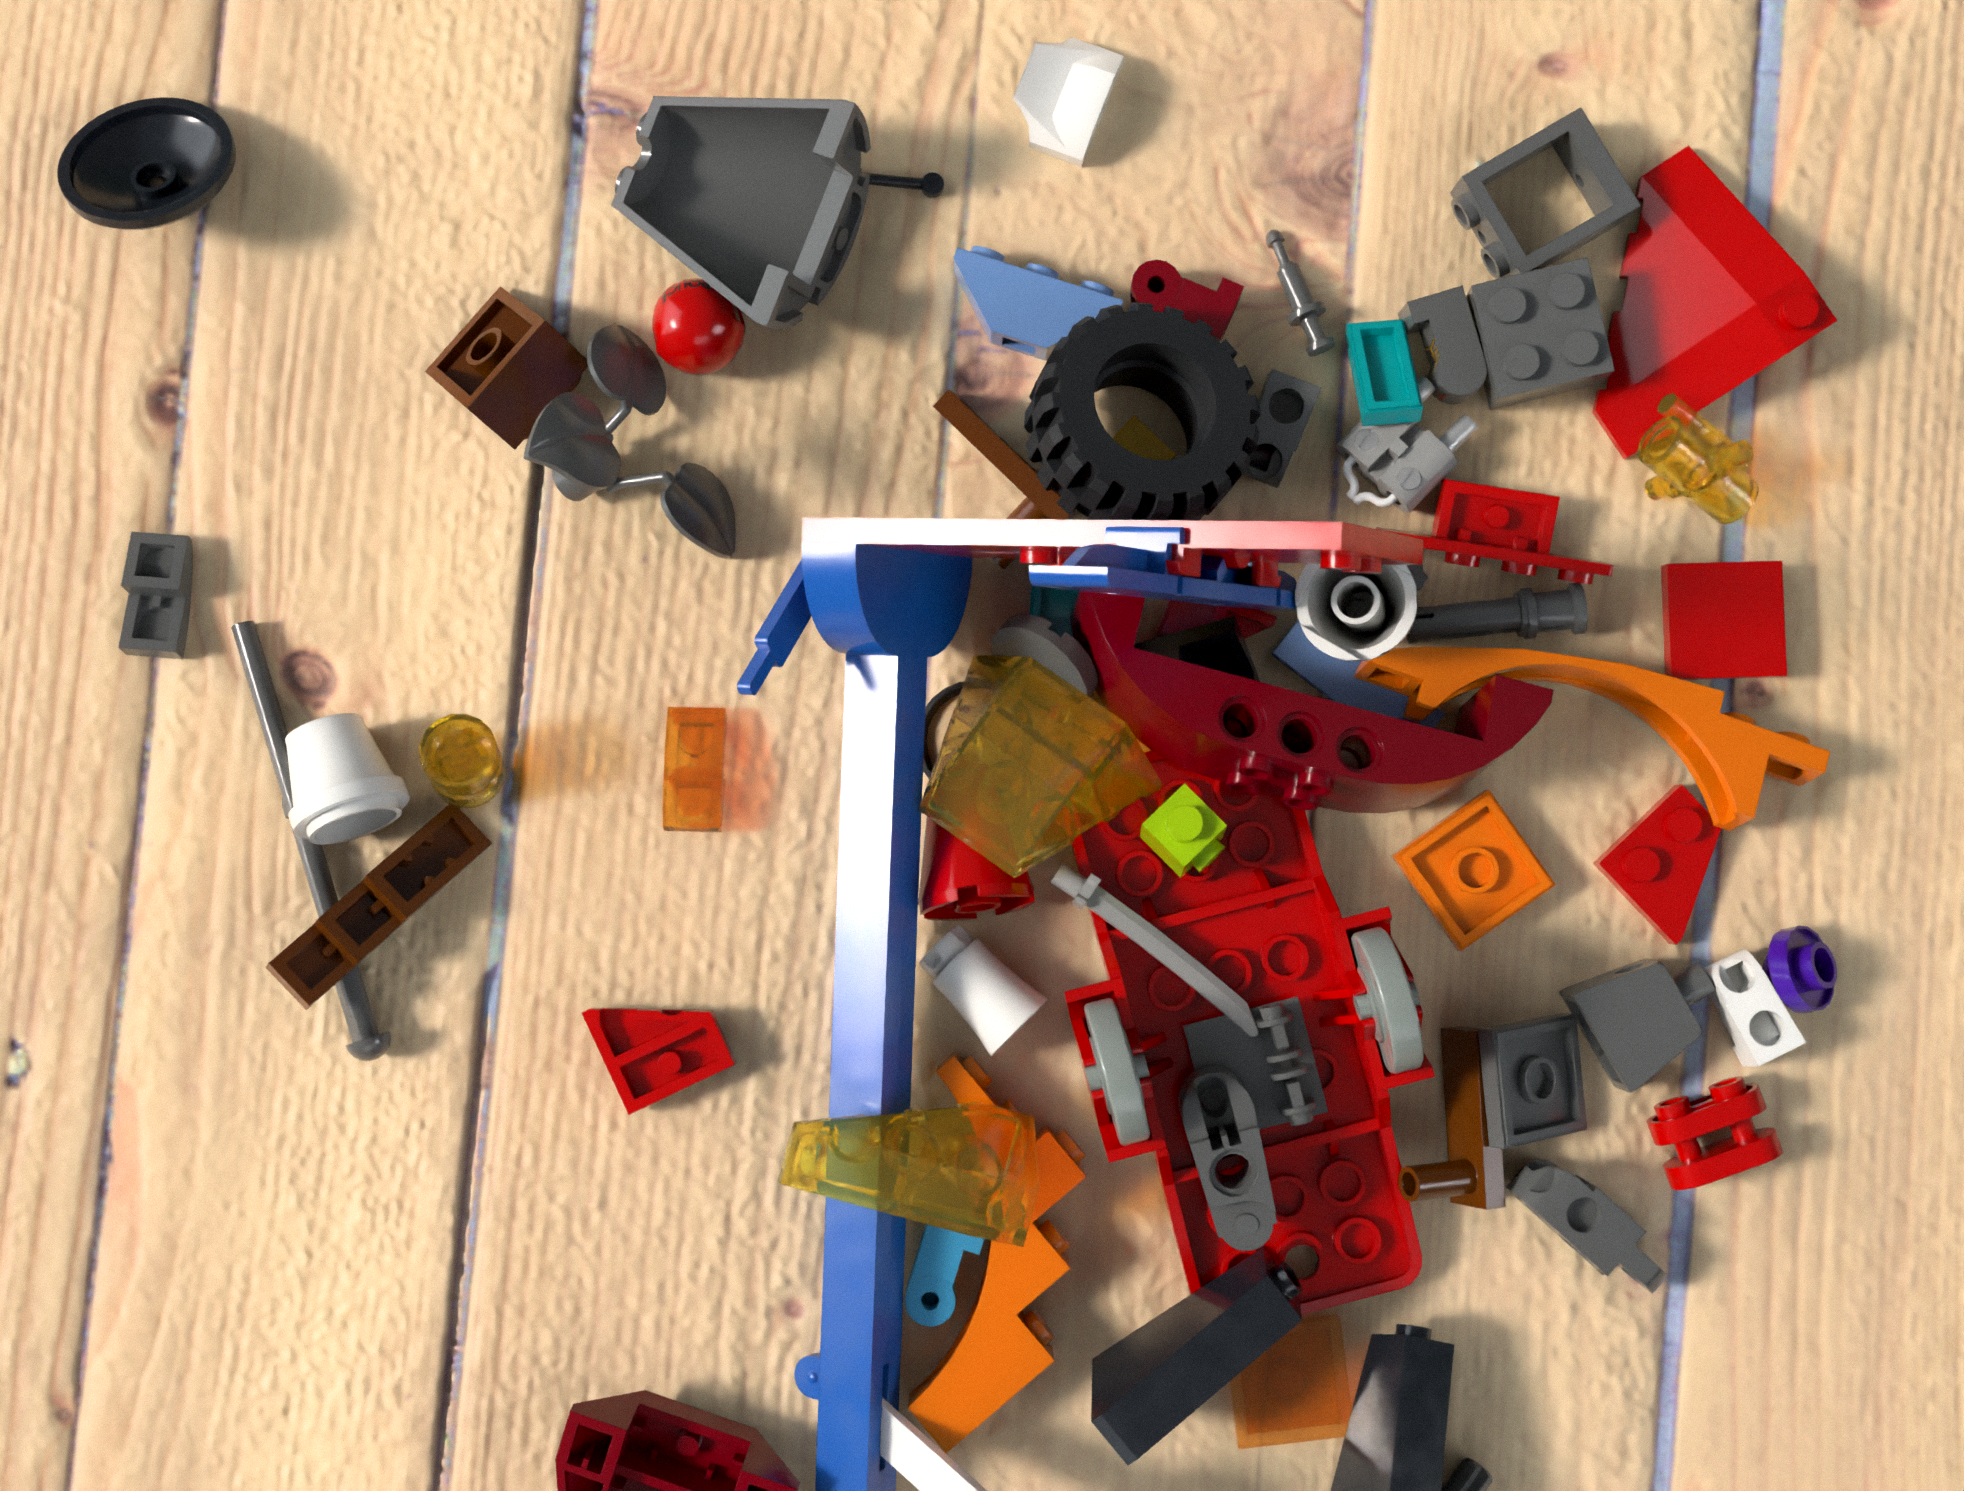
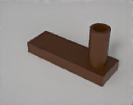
(1038, 501)
(1473, 1169)

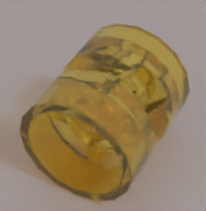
(462, 760)

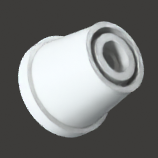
(340, 781)

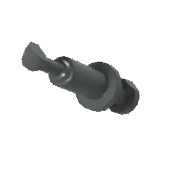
(1304, 308)

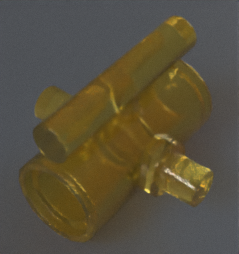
(1697, 463)

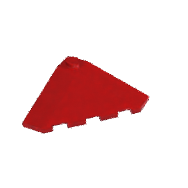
(1701, 301)

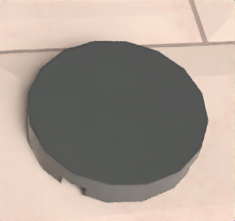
(1064, 655)

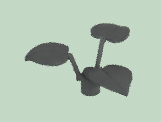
(580, 450)

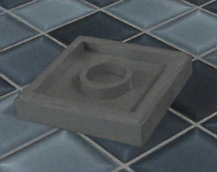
(1532, 1080)

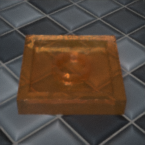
(1294, 1388)

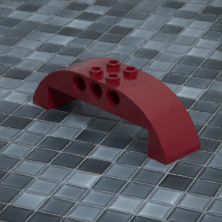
(1289, 740)

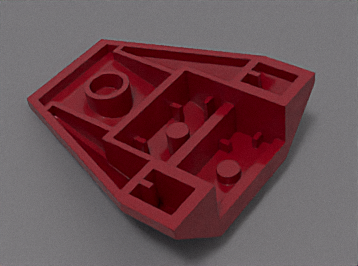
(663, 1446)

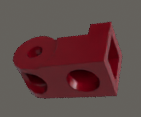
(1162, 286)

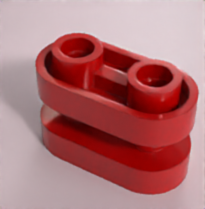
(1729, 1104)

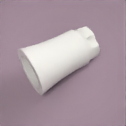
(981, 988)

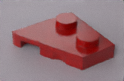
(1663, 861)
(657, 1050)

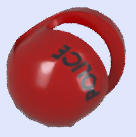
(697, 328)

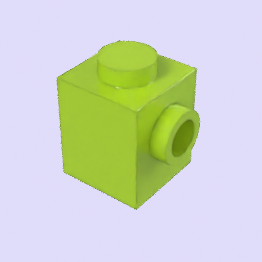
(1184, 832)

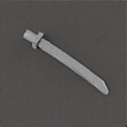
(1157, 944)

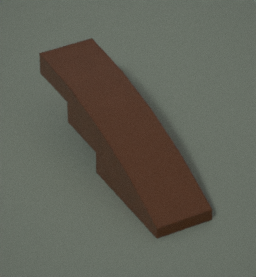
(378, 905)

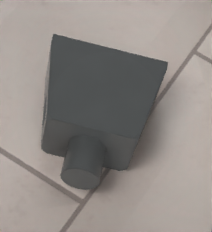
(1638, 1017)

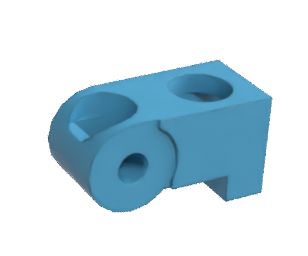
(931, 1283)

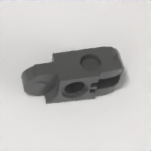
(1238, 1202)
(1585, 1221)

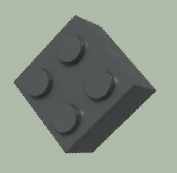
(1540, 333)

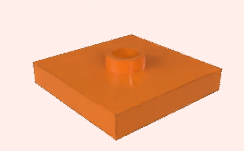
(1473, 870)

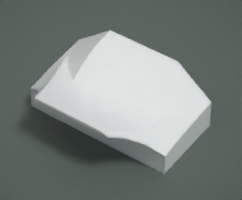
(1066, 96)

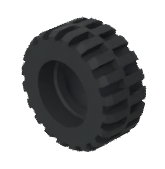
(1177, 365)

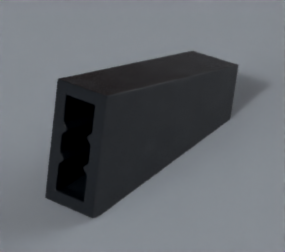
(1191, 1352)
(1398, 1415)

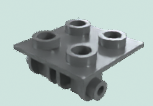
(1273, 1065)

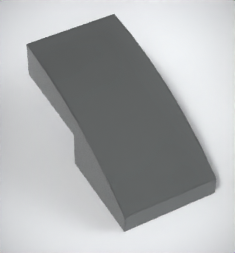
(159, 595)

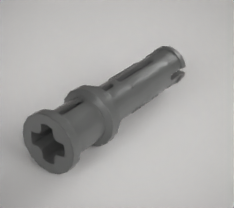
(1523, 613)

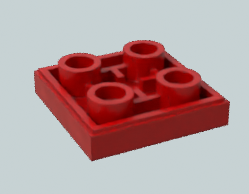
(1724, 620)

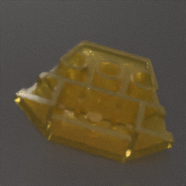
(1030, 764)

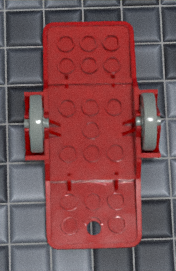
(1270, 934)

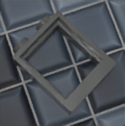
(1591, 171)

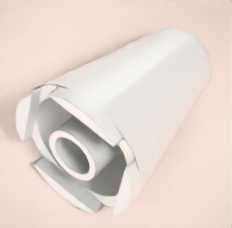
(1356, 612)

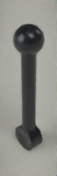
(931, 184)

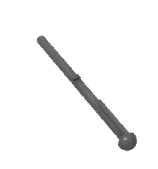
(366, 1040)

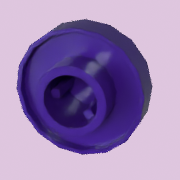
(1801, 969)

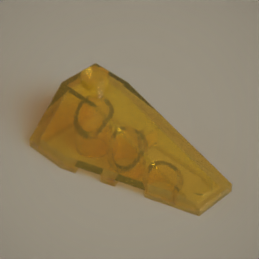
(940, 1167)

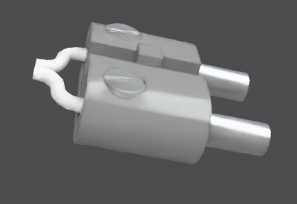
(1401, 458)

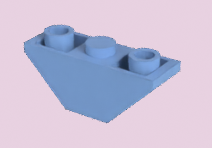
(1026, 306)

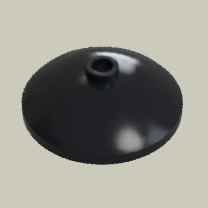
(147, 163)

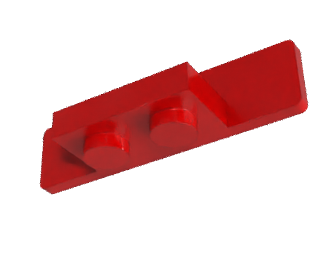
(1503, 526)

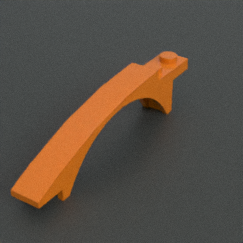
(1719, 749)

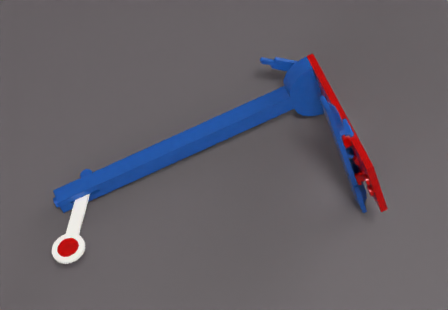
(889, 601)

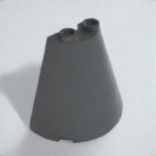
(752, 195)

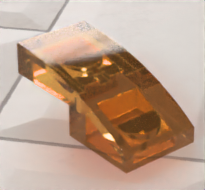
(694, 769)

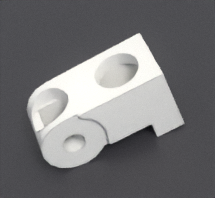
(1751, 1010)

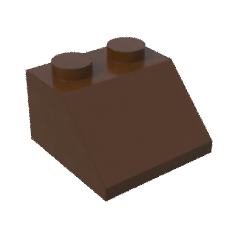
(508, 366)

